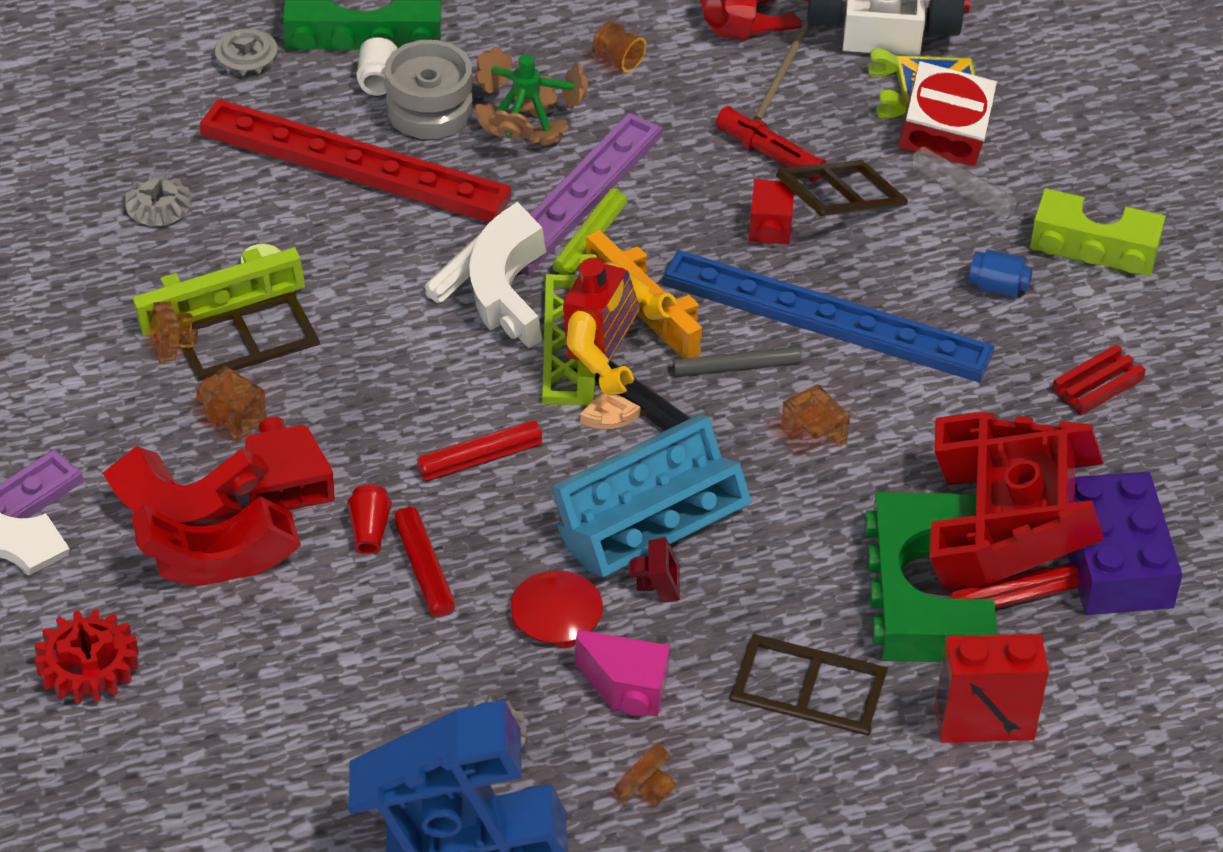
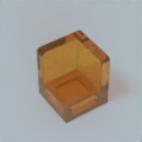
(815, 413)

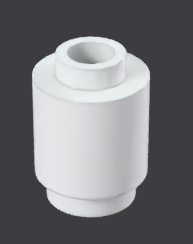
(372, 65)

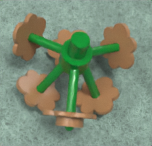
(531, 95)

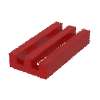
(1095, 373)

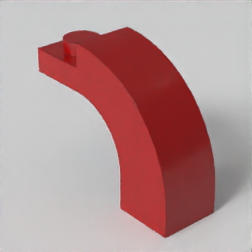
(144, 480)
(217, 552)

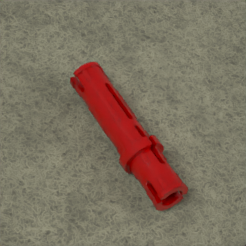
(757, 136)

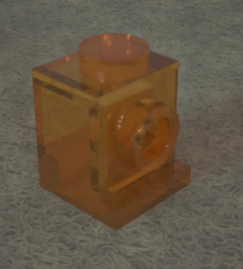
(232, 402)

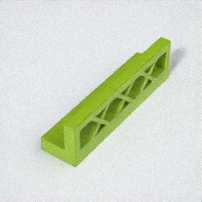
(583, 377)

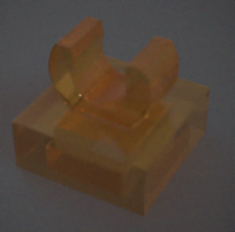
(170, 331)
(647, 777)

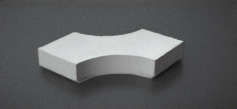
(31, 542)

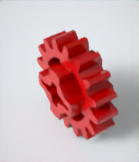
(64, 662)

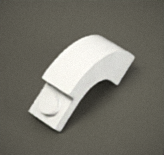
(498, 255)

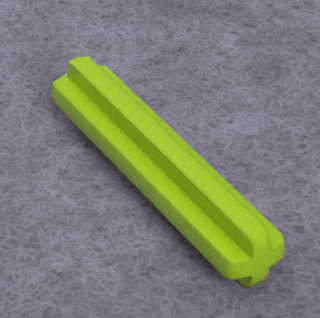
(599, 219)

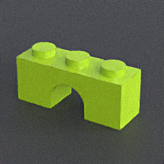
(1124, 245)

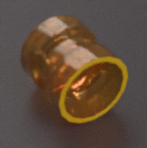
(622, 48)

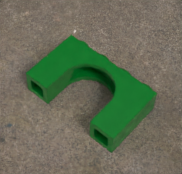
(332, 27)
(909, 621)

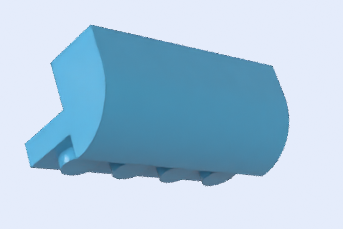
(646, 494)

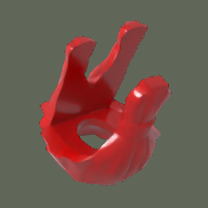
(740, 20)

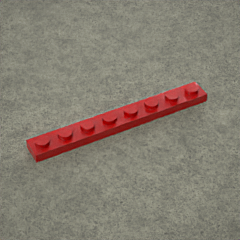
(355, 160)

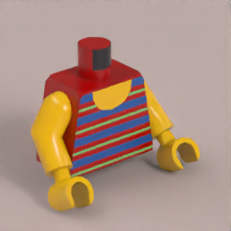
(600, 314)

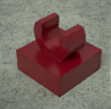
(657, 571)

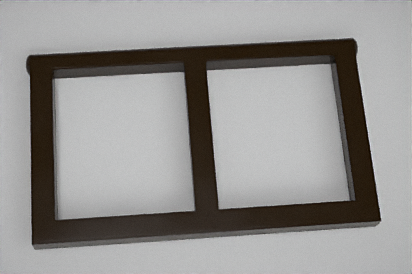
(828, 172)
(255, 355)
(817, 657)

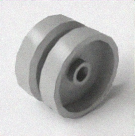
(428, 89)

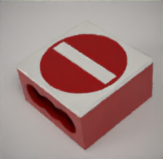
(947, 113)

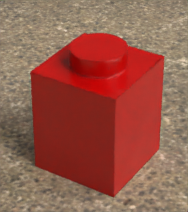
(771, 212)

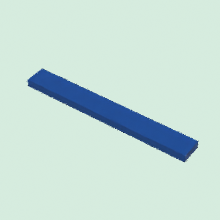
(829, 315)

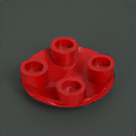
(555, 607)

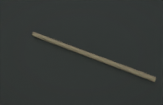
(782, 70)

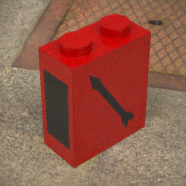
(991, 688)

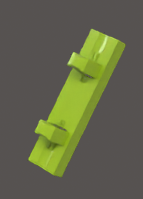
(227, 288)

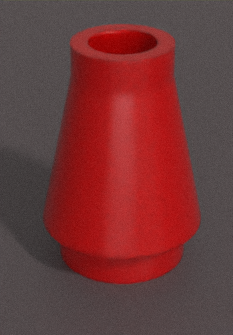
(369, 514)

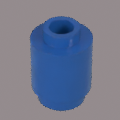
(1000, 273)

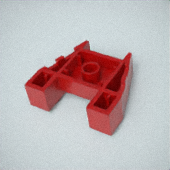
(1022, 496)

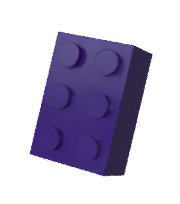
(1136, 560)

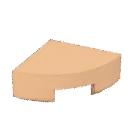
(608, 410)

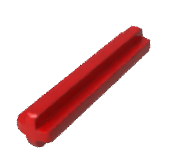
(479, 450)
(424, 562)
(1025, 586)

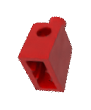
(296, 465)

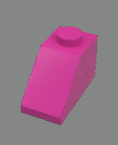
(624, 670)

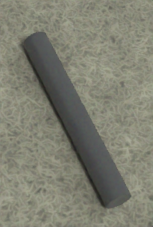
(736, 361)

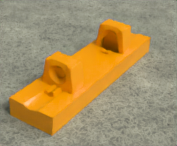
(679, 330)

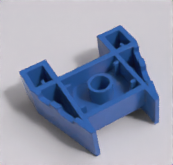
(439, 792)

